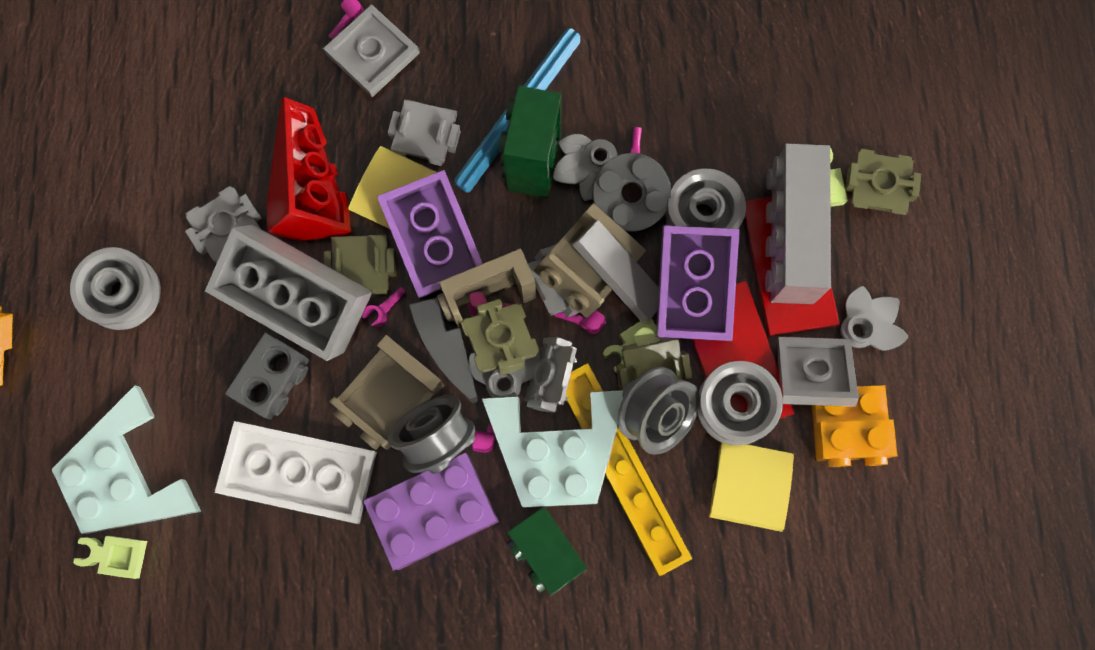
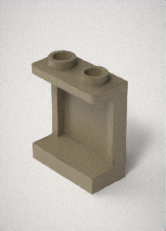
(572, 275)
(487, 278)
(385, 392)

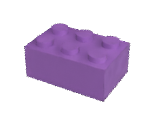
(429, 232)
(697, 283)
(430, 512)

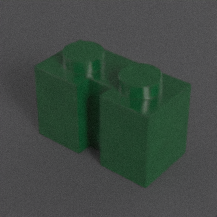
(546, 551)

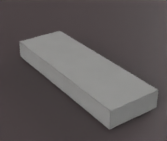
(618, 270)

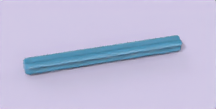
(539, 79)

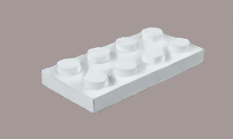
(296, 472)

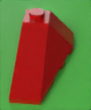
(302, 183)

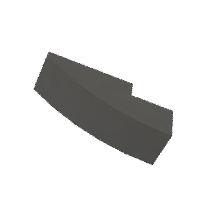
(445, 346)

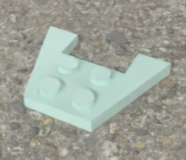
(556, 465)
(105, 481)

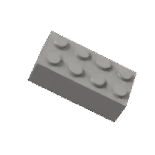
(799, 224)
(288, 291)

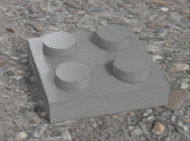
(371, 50)
(817, 371)

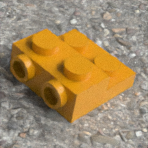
(855, 432)

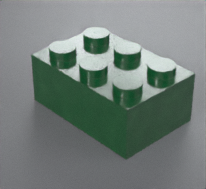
(531, 141)

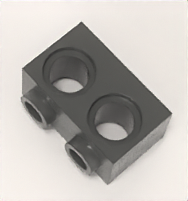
(260, 371)

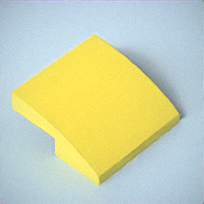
(384, 174)
(752, 486)

